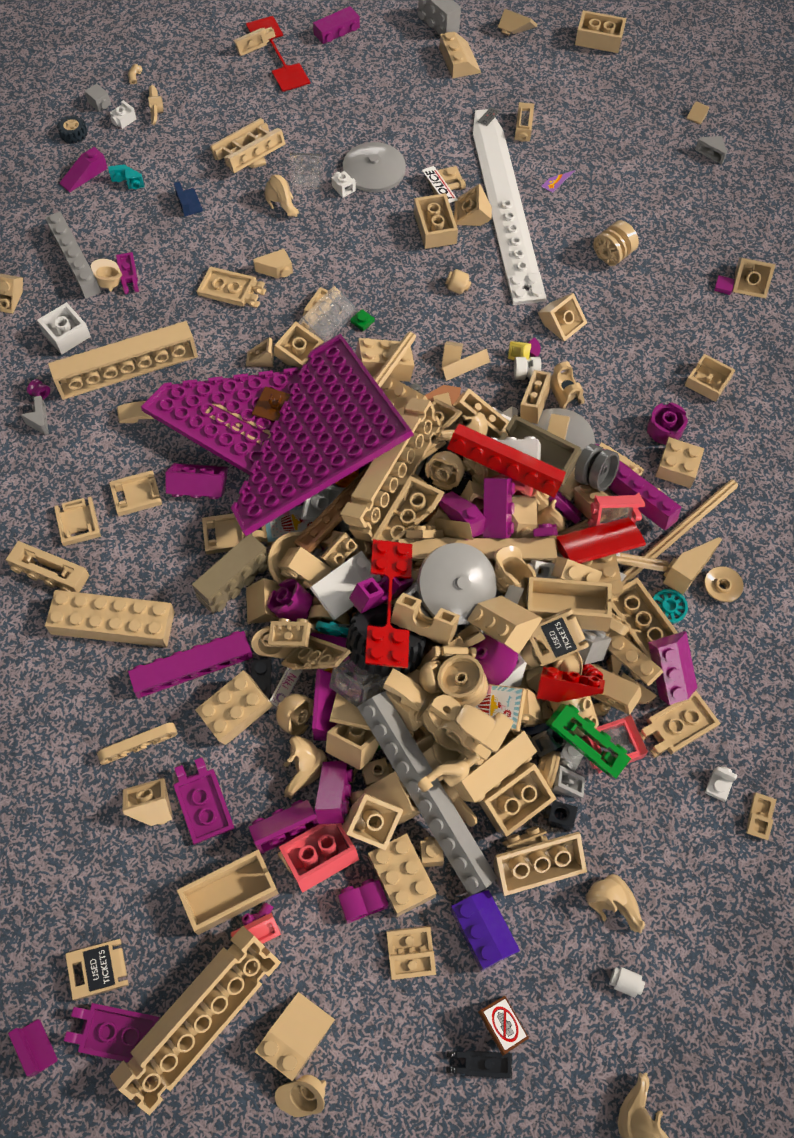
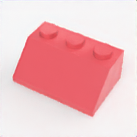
(318, 854)

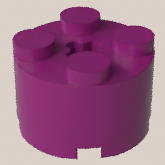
(667, 422)
(290, 601)

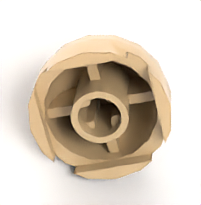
(445, 470)
(294, 713)

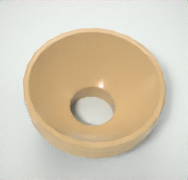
(548, 766)

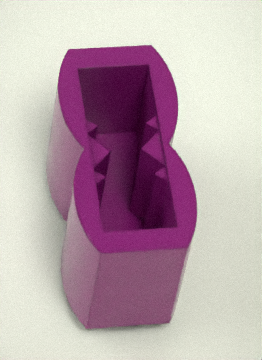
(363, 900)

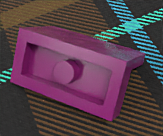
(33, 1048)

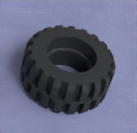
(357, 641)

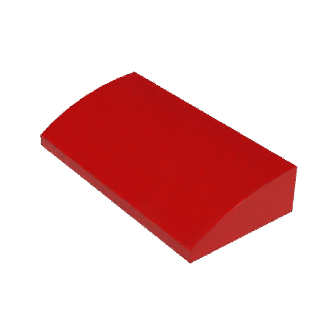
(600, 541)

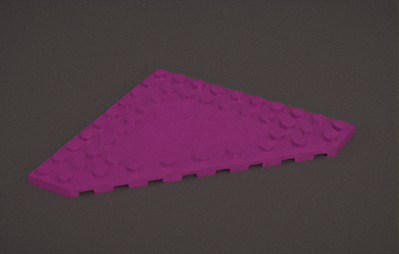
(185, 404)
(324, 433)

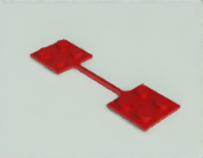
(289, 75)
(386, 644)

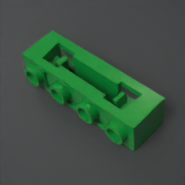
(615, 760)

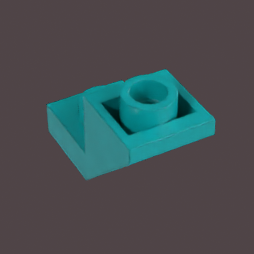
(122, 172)

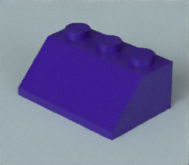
(484, 929)

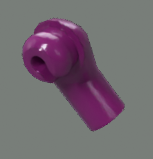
(265, 909)

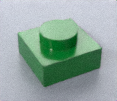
(362, 320)

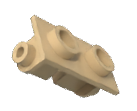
(533, 836)

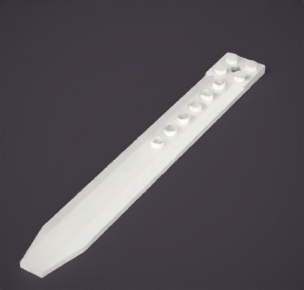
(507, 213)

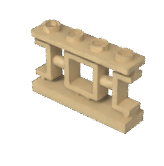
(247, 145)

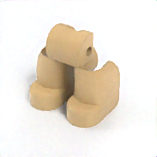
(463, 730)

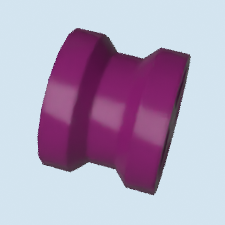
(37, 388)

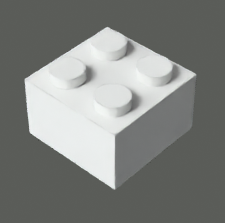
(64, 328)

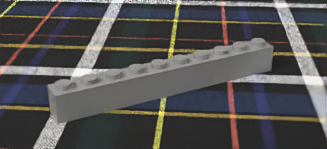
(434, 803)

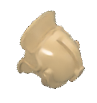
(511, 568)

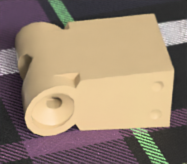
(391, 791)

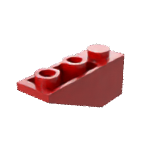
(565, 686)

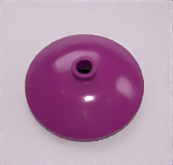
(495, 659)

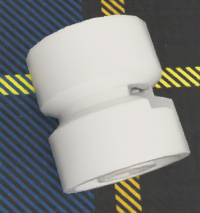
(524, 368)

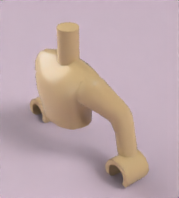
(451, 771)

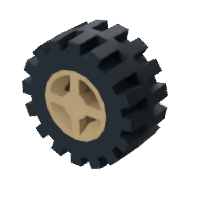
(72, 129)

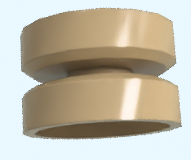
(463, 680)

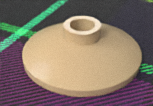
(727, 577)

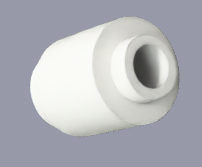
(627, 981)

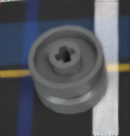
(596, 467)

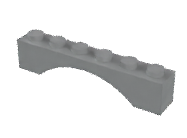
(73, 254)

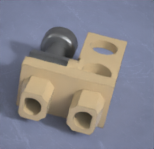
(336, 548)

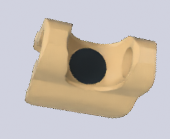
(565, 386)

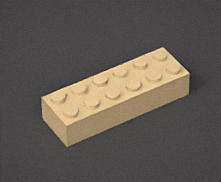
(110, 618)

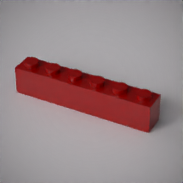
(506, 460)

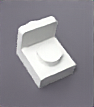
(720, 783)

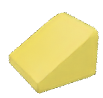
(519, 349)

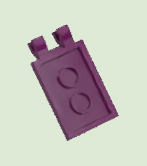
(202, 803)
(110, 1031)

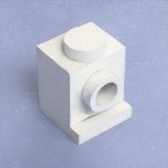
(123, 115)
(341, 181)
(546, 568)

